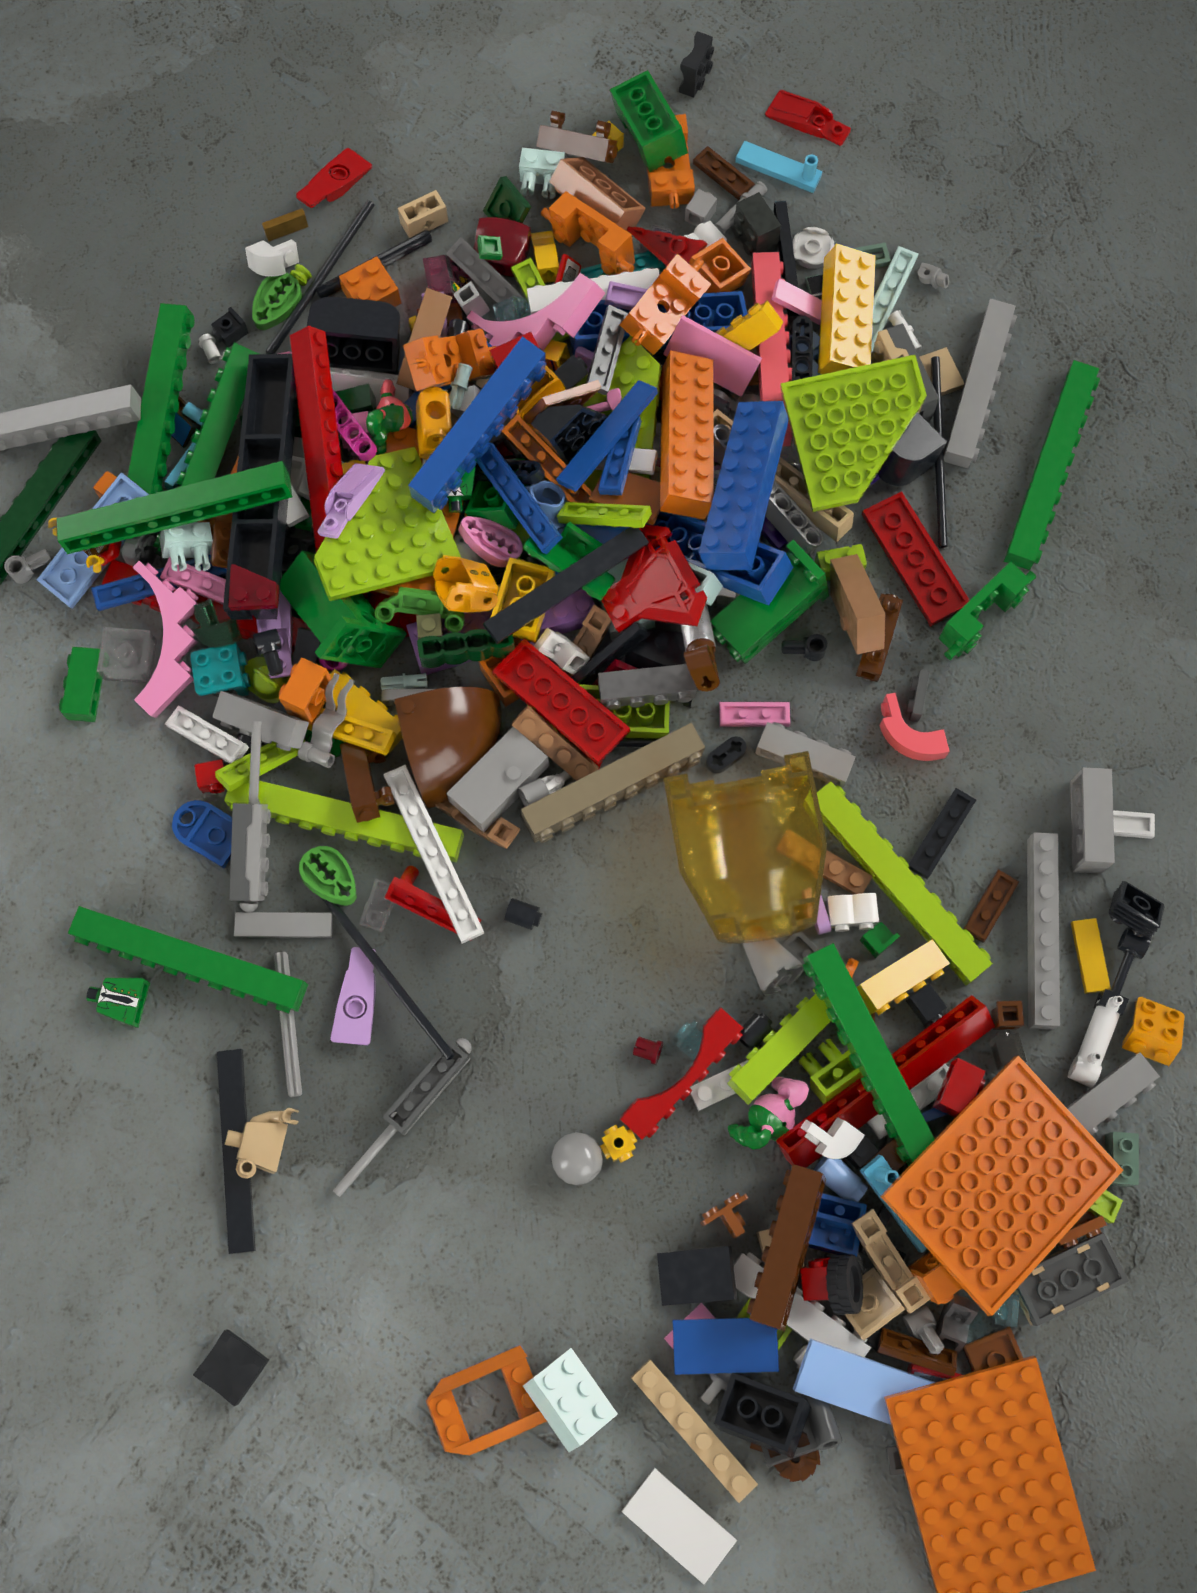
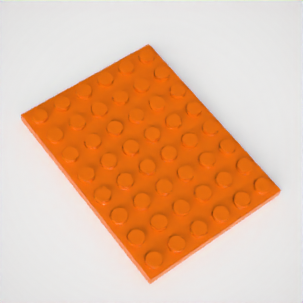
(1002, 1185)
(990, 1481)

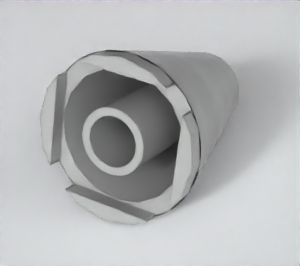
(772, 965)

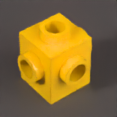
(622, 1153)

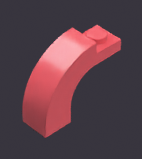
(907, 741)

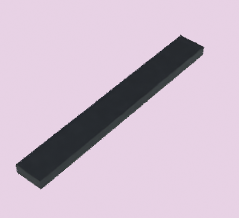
(565, 584)
(234, 1117)

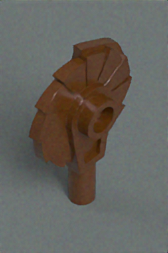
(796, 1468)

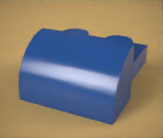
(833, 1226)

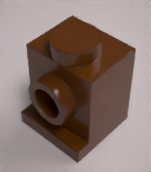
(1007, 1015)

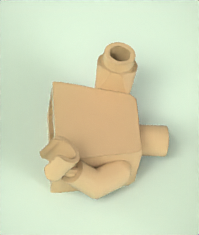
(260, 1142)

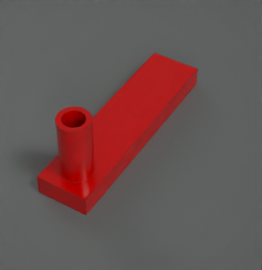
(418, 901)

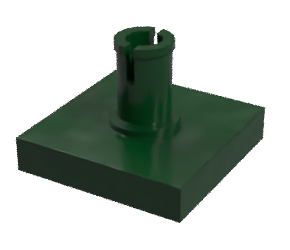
(507, 202)

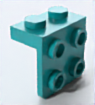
(220, 670)

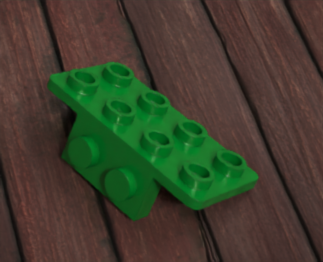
(569, 550)

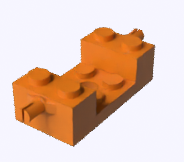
(675, 184)
(575, 219)
(677, 290)
(436, 359)

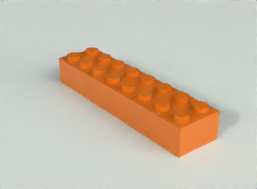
(687, 436)

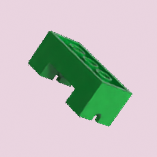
(649, 120)

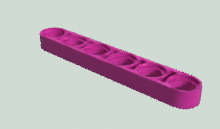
(351, 425)

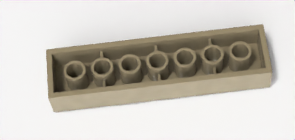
(613, 783)

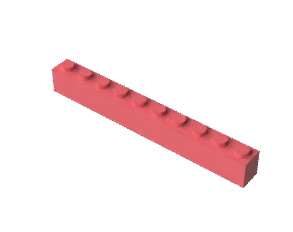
(773, 367)

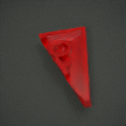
(666, 245)

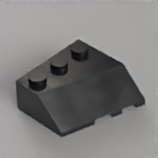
(567, 428)
(659, 650)

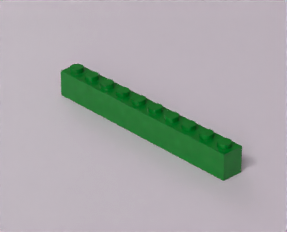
(161, 397)
(216, 421)
(1051, 466)
(174, 507)
(187, 958)
(869, 1052)

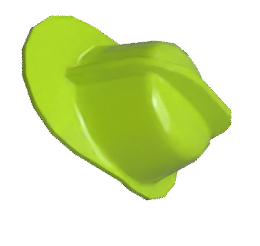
(261, 683)

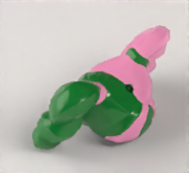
(770, 1113)

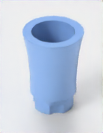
(841, 1179)

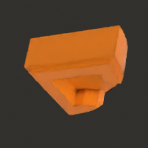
(852, 965)

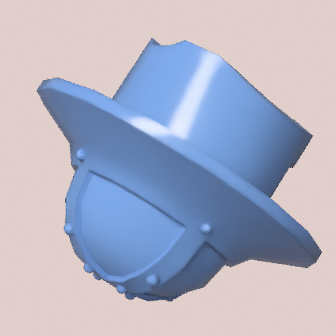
(550, 499)

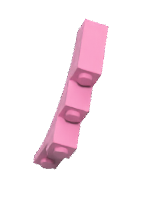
(561, 316)
(169, 676)

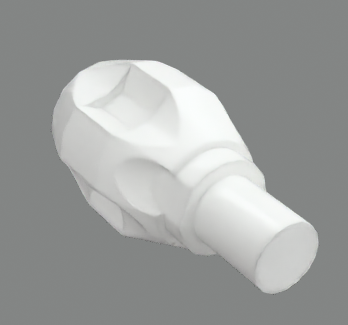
(556, 781)

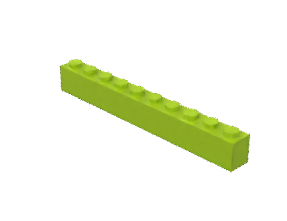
(337, 817)
(900, 884)

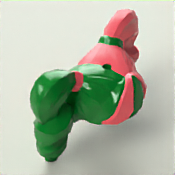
(388, 417)

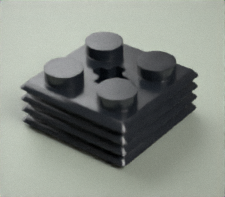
(1136, 910)

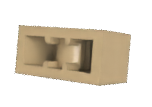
(423, 214)

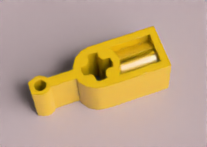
(545, 255)

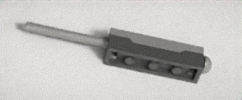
(250, 838)
(413, 1104)

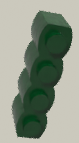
(459, 647)

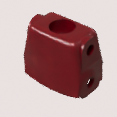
(514, 242)

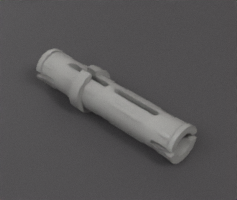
(728, 219)

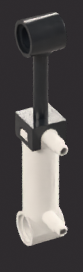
(1108, 1008)

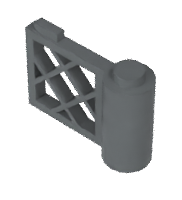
(819, 1428)

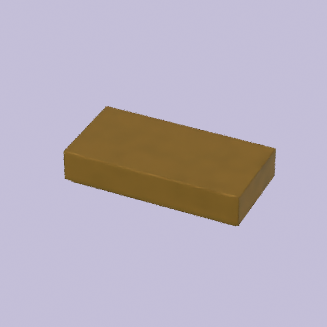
(285, 224)

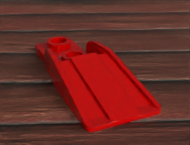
(807, 117)
(334, 178)

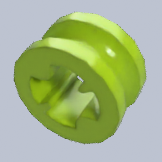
(301, 274)

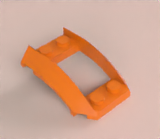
(447, 1415)

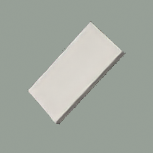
(679, 1526)

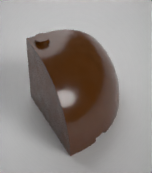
(447, 735)

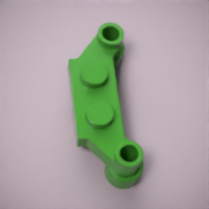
(419, 603)

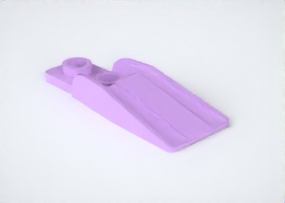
(348, 497)
(285, 630)
(356, 1002)

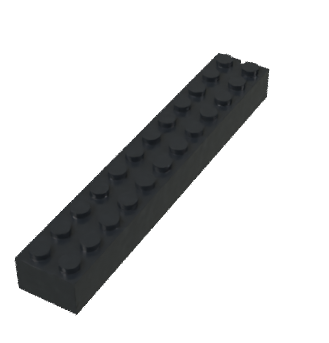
(265, 439)

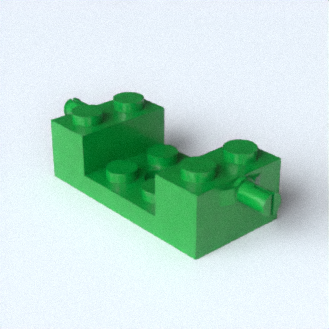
(1004, 590)

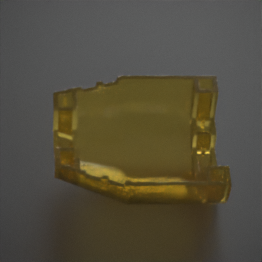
(752, 850)

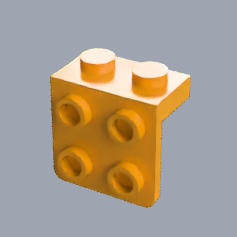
(1155, 1031)

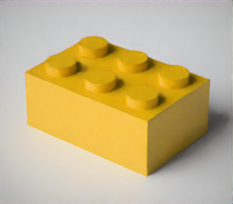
(519, 580)

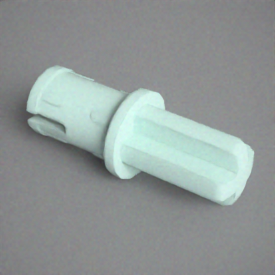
(459, 385)
(404, 682)

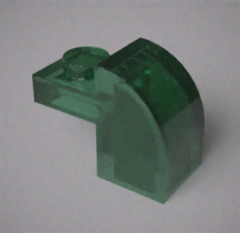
(214, 632)

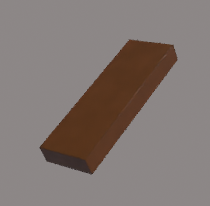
(723, 172)
(991, 905)
(916, 1352)

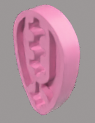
(488, 550)

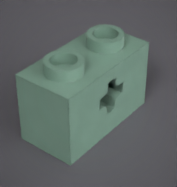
(1125, 1151)

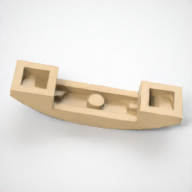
(889, 1262)

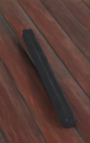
(385, 257)

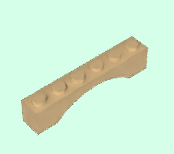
(694, 1431)

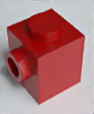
(206, 776)

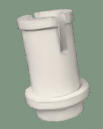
(207, 342)

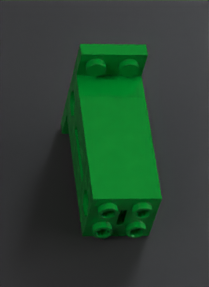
(343, 625)
(751, 625)

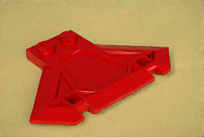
(655, 585)

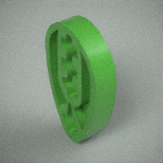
(279, 311)
(336, 866)

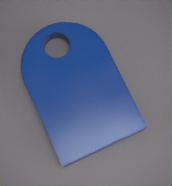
(207, 833)

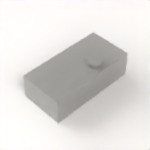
(495, 779)
(1092, 820)

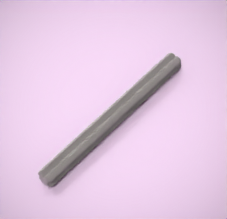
(289, 1036)

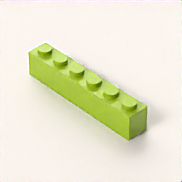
(779, 1049)

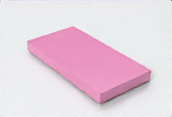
(731, 363)

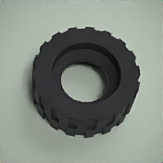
(844, 1284)

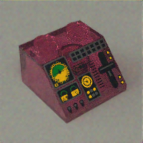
(444, 275)

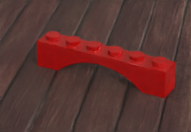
(648, 1111)

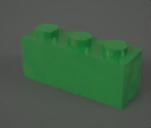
(81, 685)

